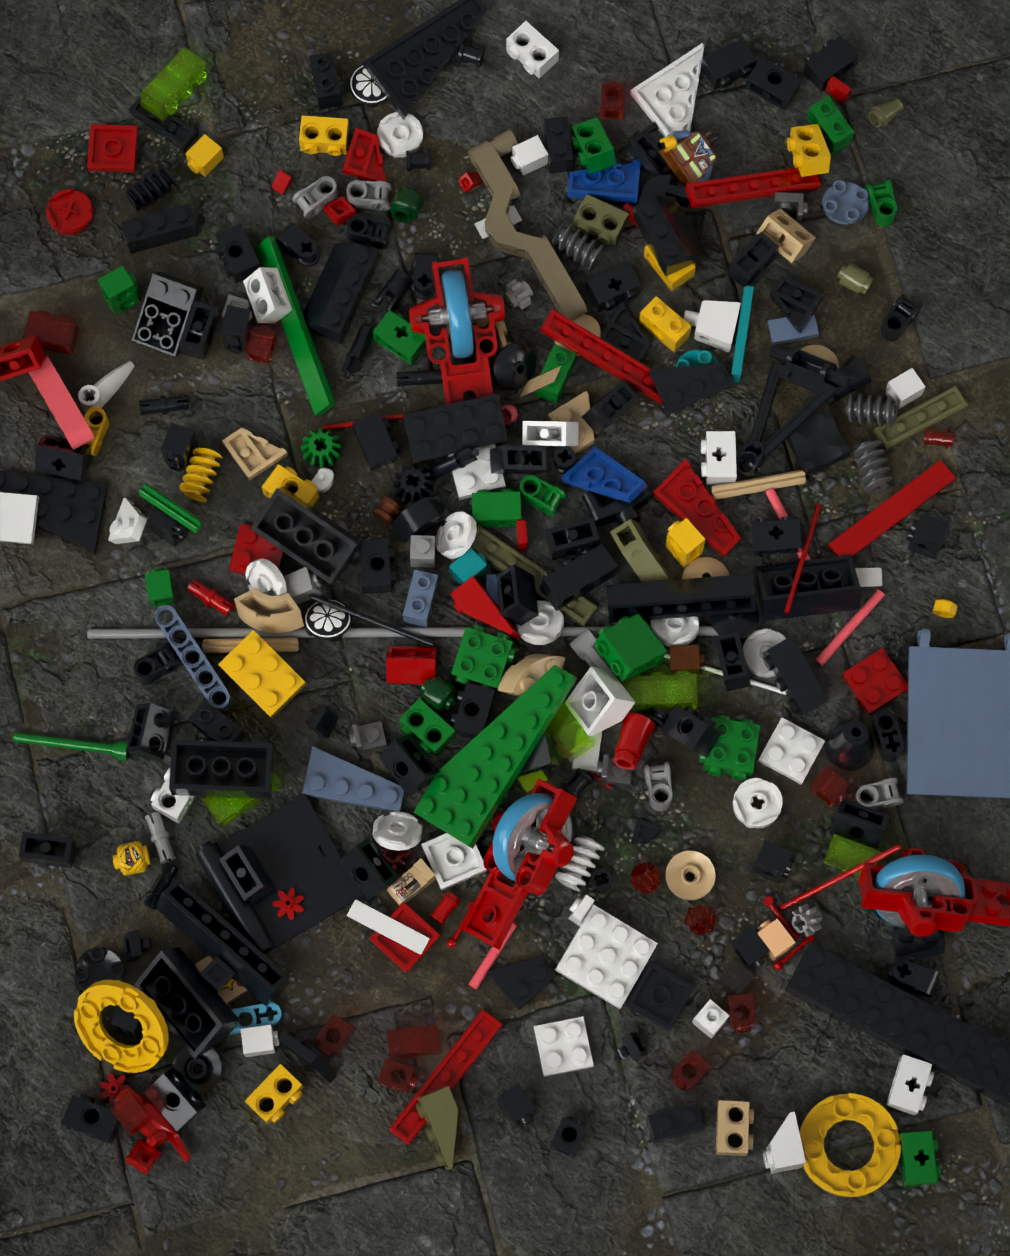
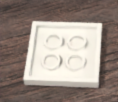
(606, 956)

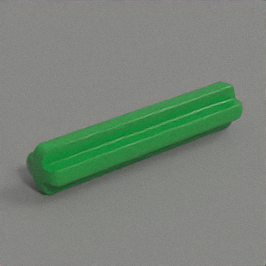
(170, 508)

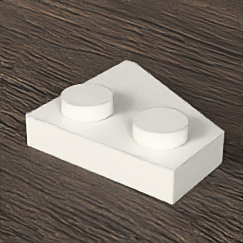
(128, 524)

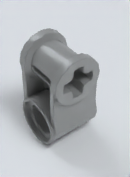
(371, 193)
(314, 197)
(658, 781)
(883, 794)

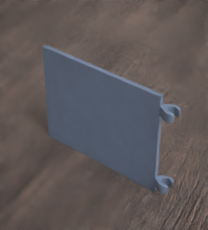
(958, 720)

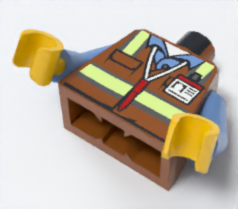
(689, 155)

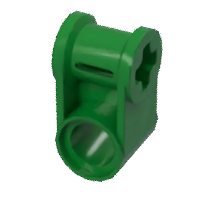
(880, 199)
(542, 496)

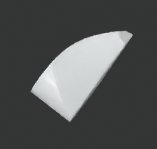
(105, 387)

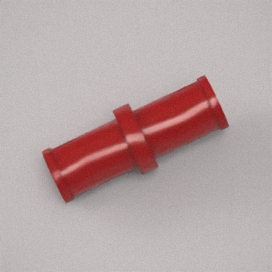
(211, 597)

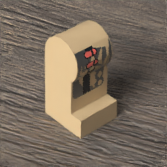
(411, 882)

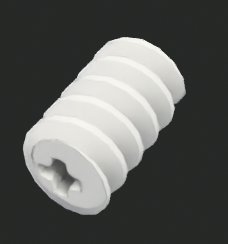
(583, 853)

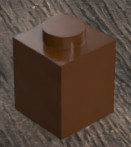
(686, 659)

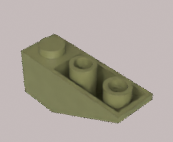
(639, 552)
(441, 1117)

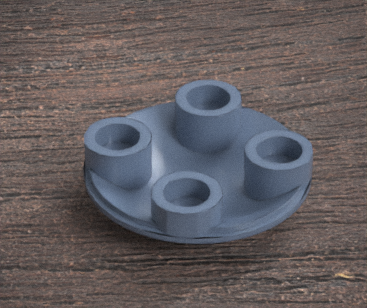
(845, 202)

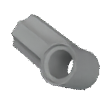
(586, 650)

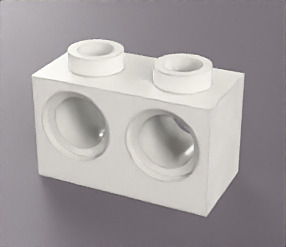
(536, 46)
(267, 295)
(181, 806)

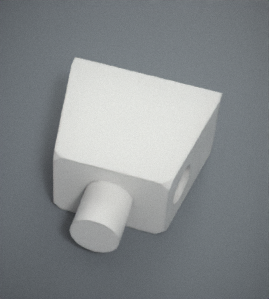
(715, 323)

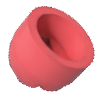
(510, 415)

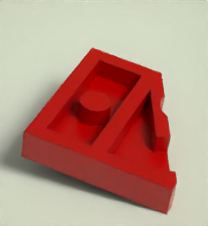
(364, 157)

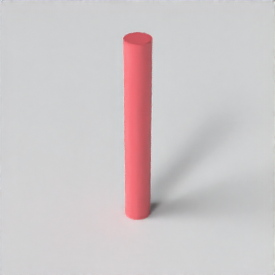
(488, 962)

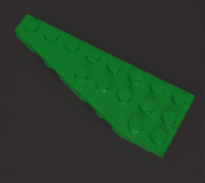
(481, 774)

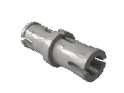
(160, 837)

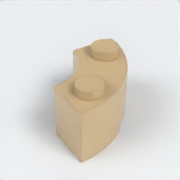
(268, 612)
(527, 672)

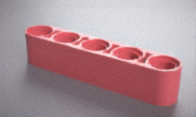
(61, 405)

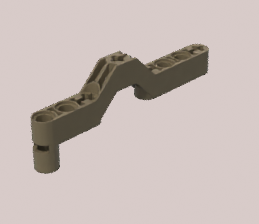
(503, 234)

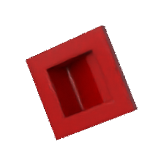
(469, 181)
(281, 182)

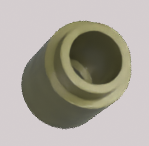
(855, 278)

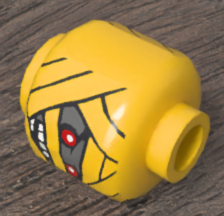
(131, 858)

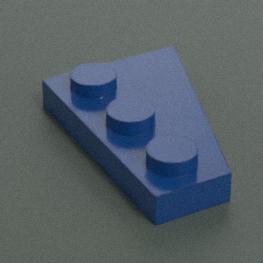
(611, 184)
(604, 476)

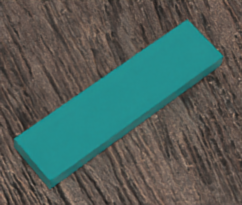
(741, 334)

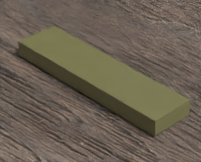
(921, 418)

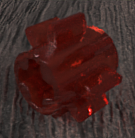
(399, 859)
(645, 877)
(700, 919)

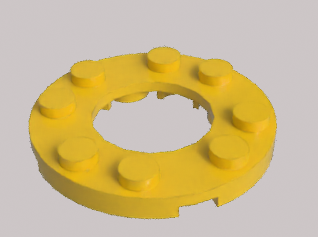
(98, 1041)
(883, 1132)

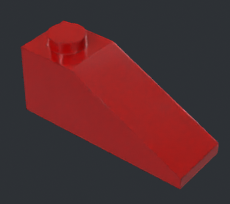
(478, 604)

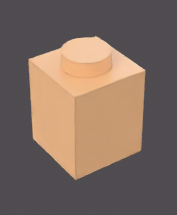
(775, 938)

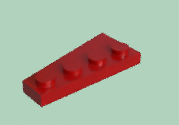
(687, 498)

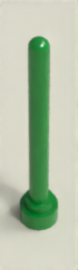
(117, 749)

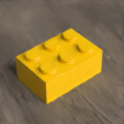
(262, 674)

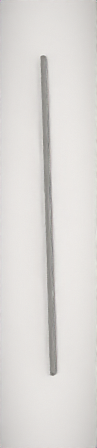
(301, 633)

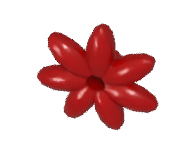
(282, 904)
(109, 1086)

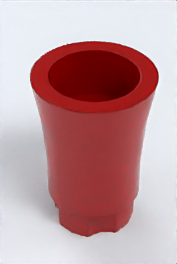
(633, 737)

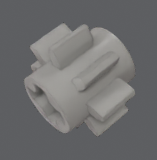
(518, 294)
(806, 920)

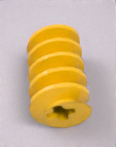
(198, 473)

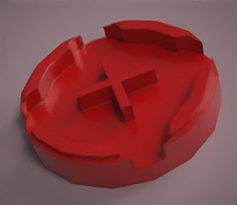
(69, 212)

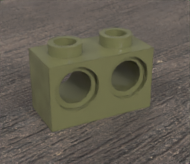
(604, 215)

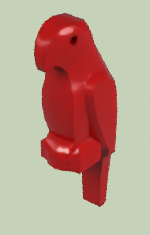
(159, 1128)

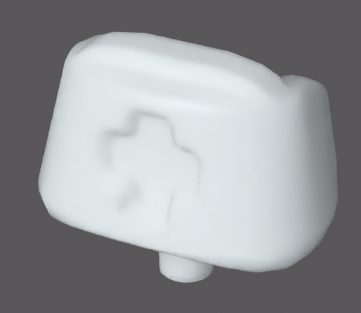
(323, 480)

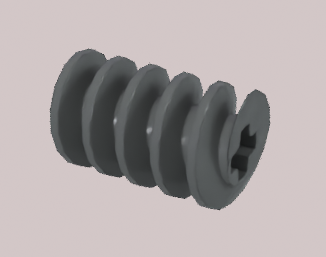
(578, 246)
(871, 410)
(871, 466)

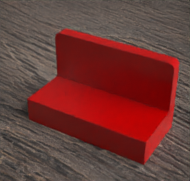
(410, 664)

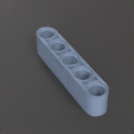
(186, 648)

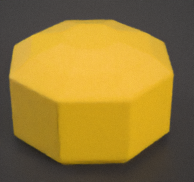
(945, 608)

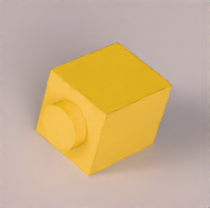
(204, 156)

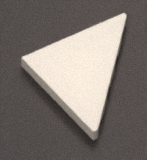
(671, 92)

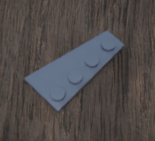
(345, 783)

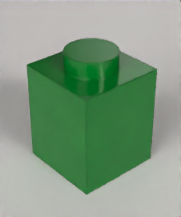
(159, 587)

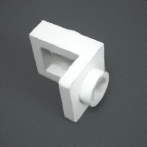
(580, 909)

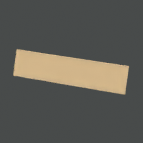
(540, 381)

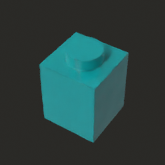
(467, 566)

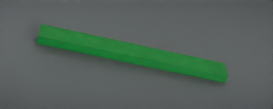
(298, 333)

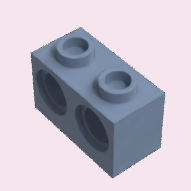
(420, 598)

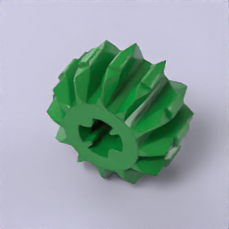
(324, 456)

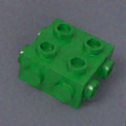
(629, 647)
(483, 657)
(734, 749)

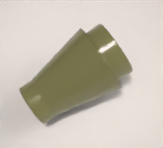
(884, 113)

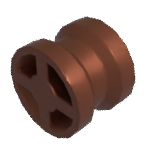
(386, 510)

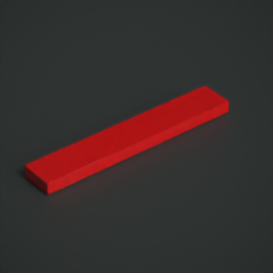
(749, 187)
(599, 353)
(892, 511)
(448, 1072)

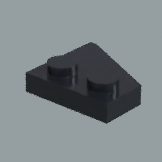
(522, 980)

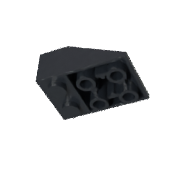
(165, 312)

